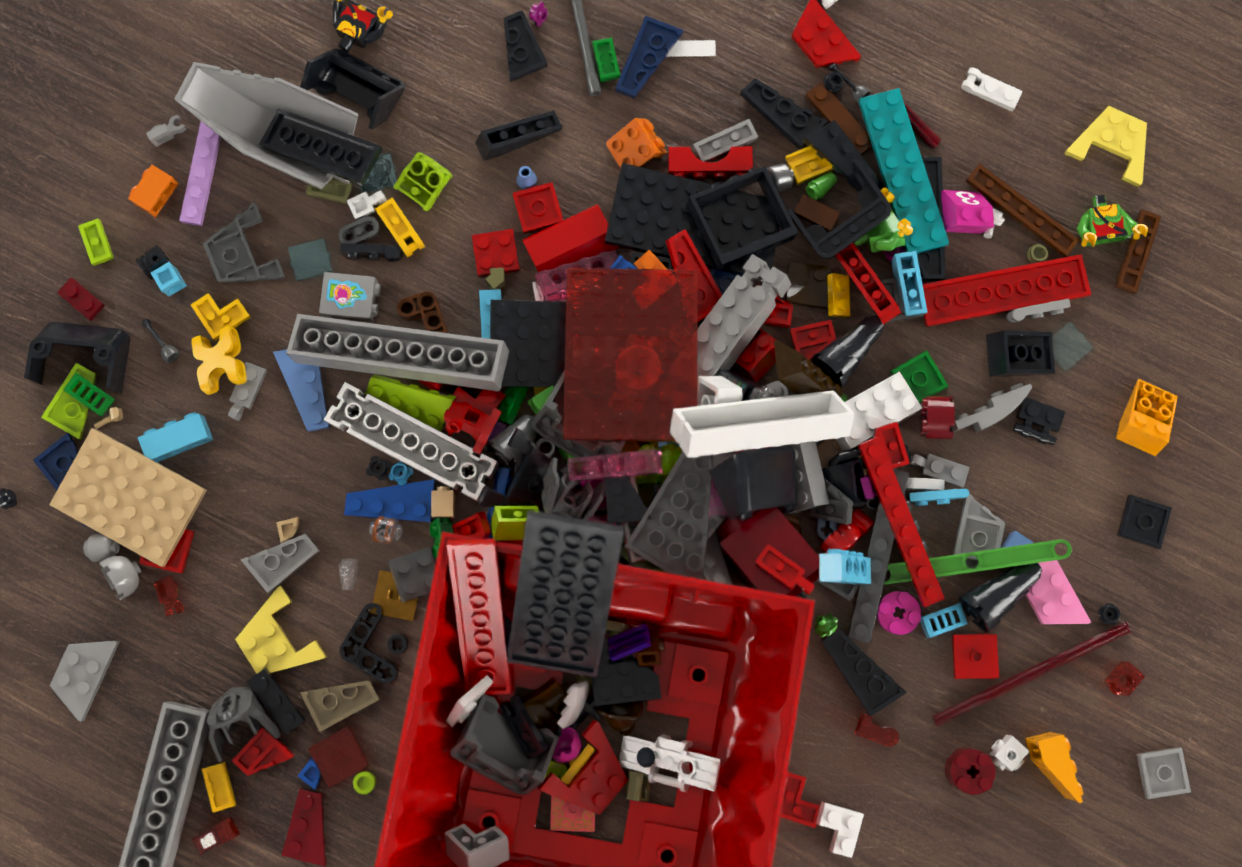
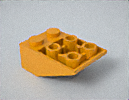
(1147, 418)
(1052, 757)

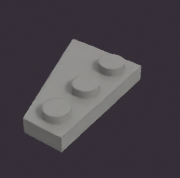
(278, 563)

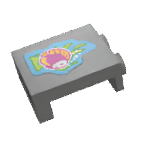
(349, 296)

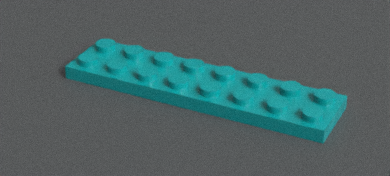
(903, 169)

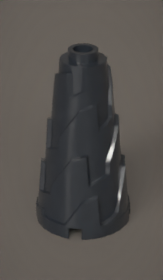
(846, 352)
(998, 595)

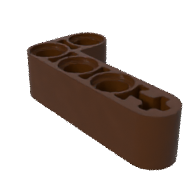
(420, 311)

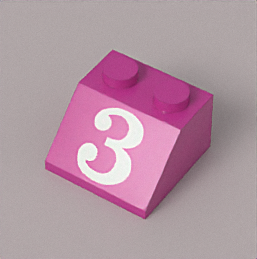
(966, 212)

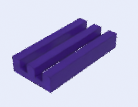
(629, 638)

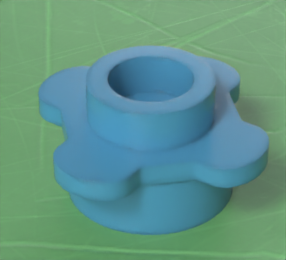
(397, 469)

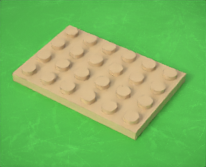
(128, 497)

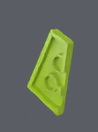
(67, 411)

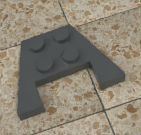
(232, 255)

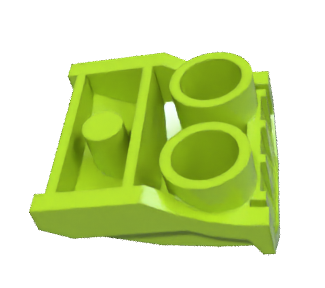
(423, 180)

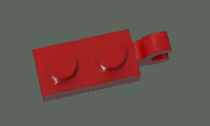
(783, 569)

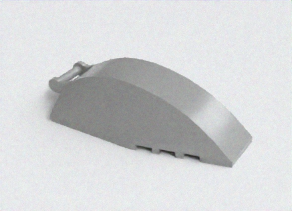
(243, 106)

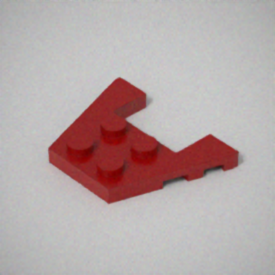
(596, 781)

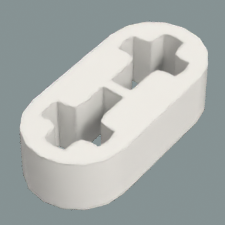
(925, 484)

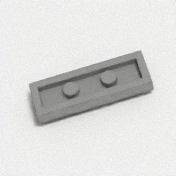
(721, 142)

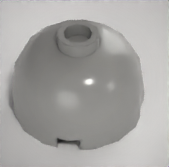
(121, 575)

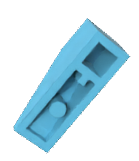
(909, 283)

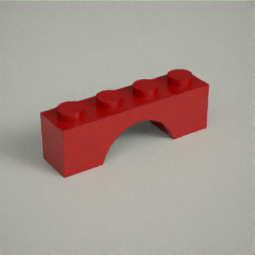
(686, 165)

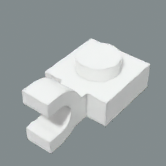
(363, 204)

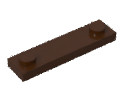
(832, 110)
(1137, 253)

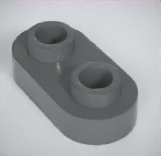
(358, 230)

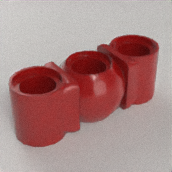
(849, 534)

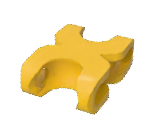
(219, 360)

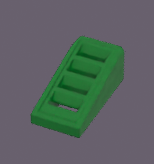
(93, 388)

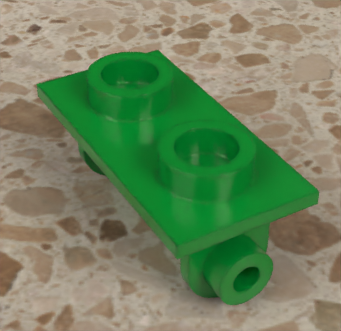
(436, 530)

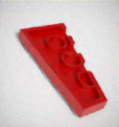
(686, 257)

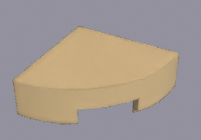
(287, 529)

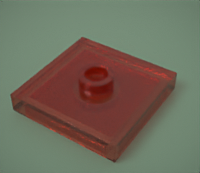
(338, 756)

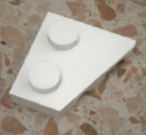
(468, 702)

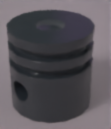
(149, 262)

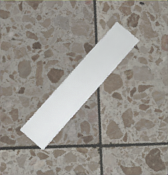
(693, 48)

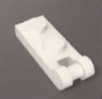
(991, 89)

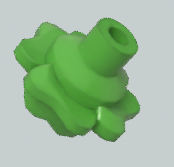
(825, 625)

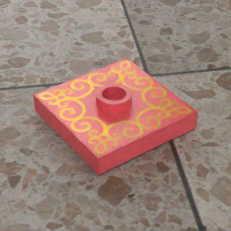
(570, 817)

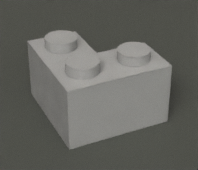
(476, 850)

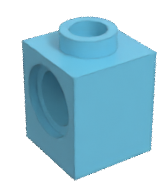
(168, 279)

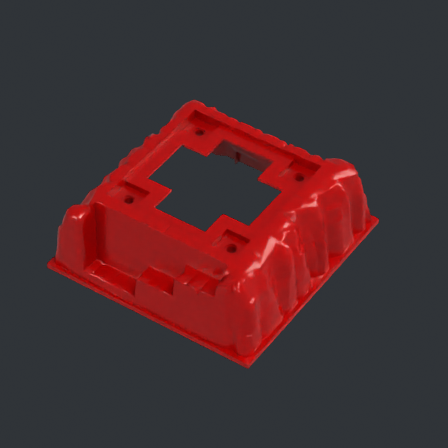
(740, 712)

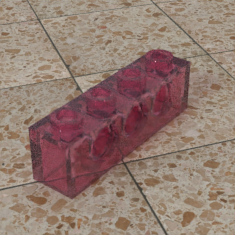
(556, 292)
(615, 465)

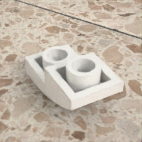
(575, 702)

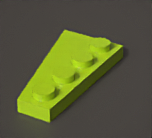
(411, 400)

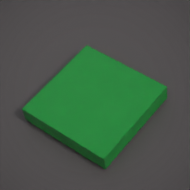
(922, 376)

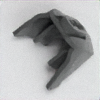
(561, 501)
(232, 706)

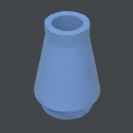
(526, 178)

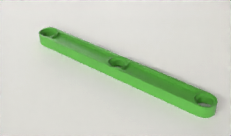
(986, 559)

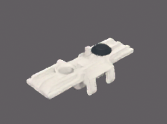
(670, 755)

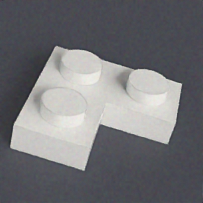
(846, 826)

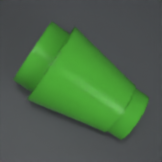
(819, 187)

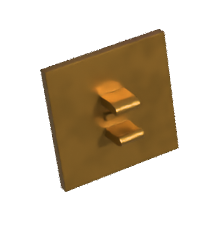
(388, 597)

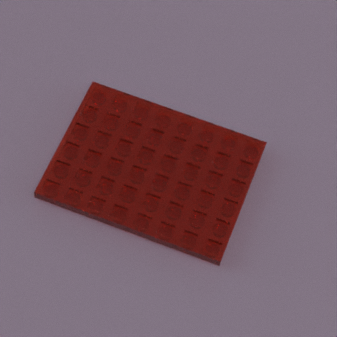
(629, 352)

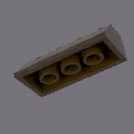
(800, 374)

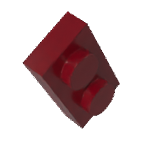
(81, 299)

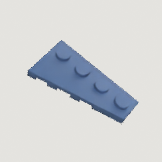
(306, 389)

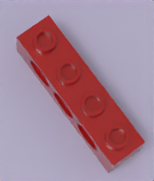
(868, 283)

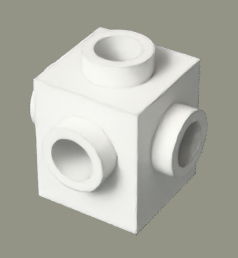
(1008, 753)

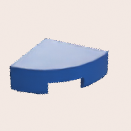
(311, 774)

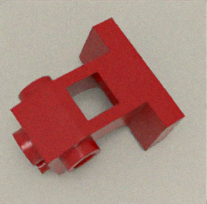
(480, 431)

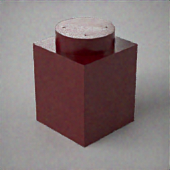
(747, 539)

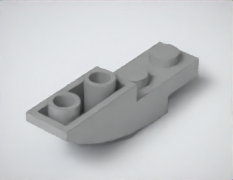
(998, 407)

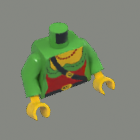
(1107, 224)

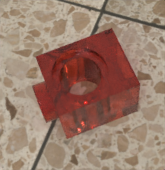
(1133, 676)

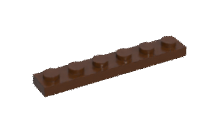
(1022, 210)

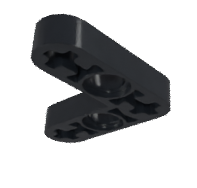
(361, 651)

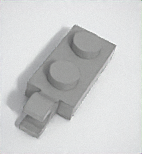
(245, 394)
(941, 468)

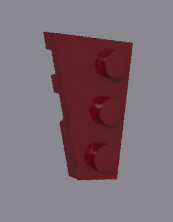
(306, 833)

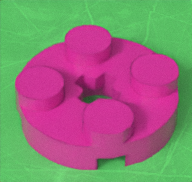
(911, 614)

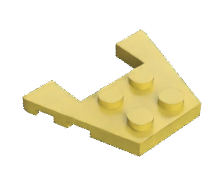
(1119, 135)
(266, 642)

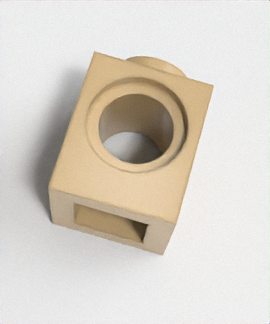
(443, 503)

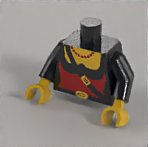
(358, 24)

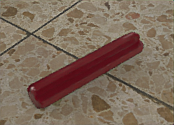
(922, 129)

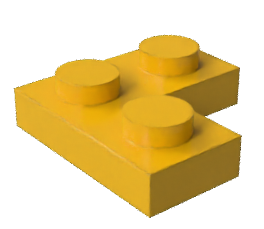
(215, 319)

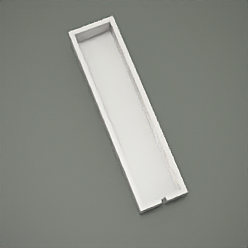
(761, 423)

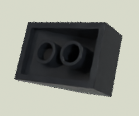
(1020, 353)

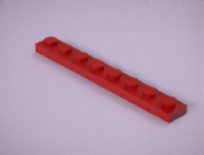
(901, 521)

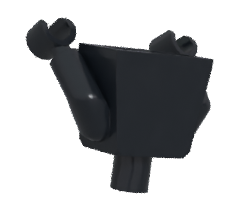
(845, 473)

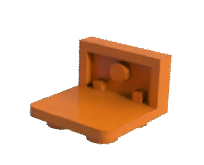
(636, 143)

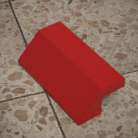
(569, 240)

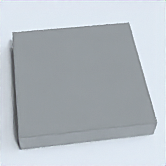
(1163, 773)

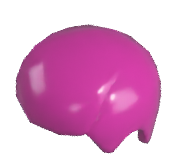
(568, 746)

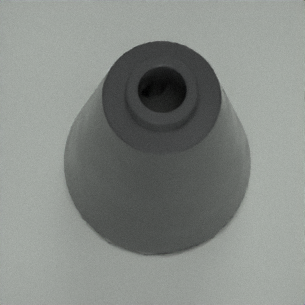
(506, 455)

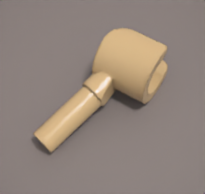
(114, 415)

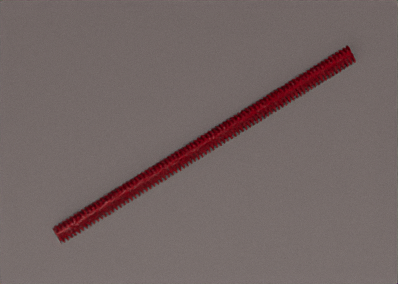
(1037, 670)

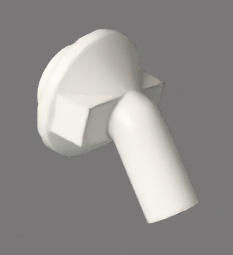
(998, 220)

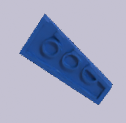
(404, 502)

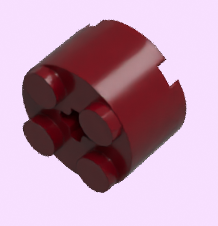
(938, 417)
(977, 781)

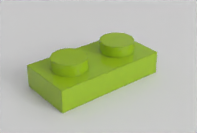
(96, 242)

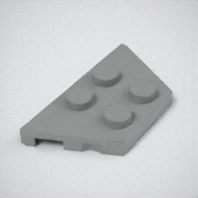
(977, 530)
(82, 674)

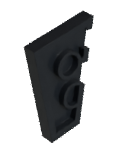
(522, 47)

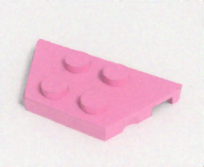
(1054, 597)

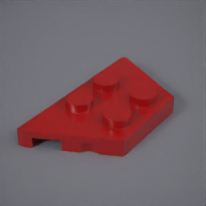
(822, 38)

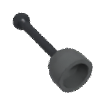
(858, 91)
(168, 352)

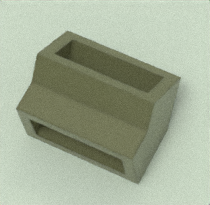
(496, 279)
(637, 786)

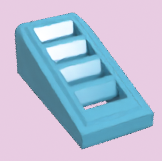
(927, 627)

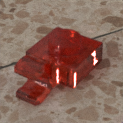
(167, 592)

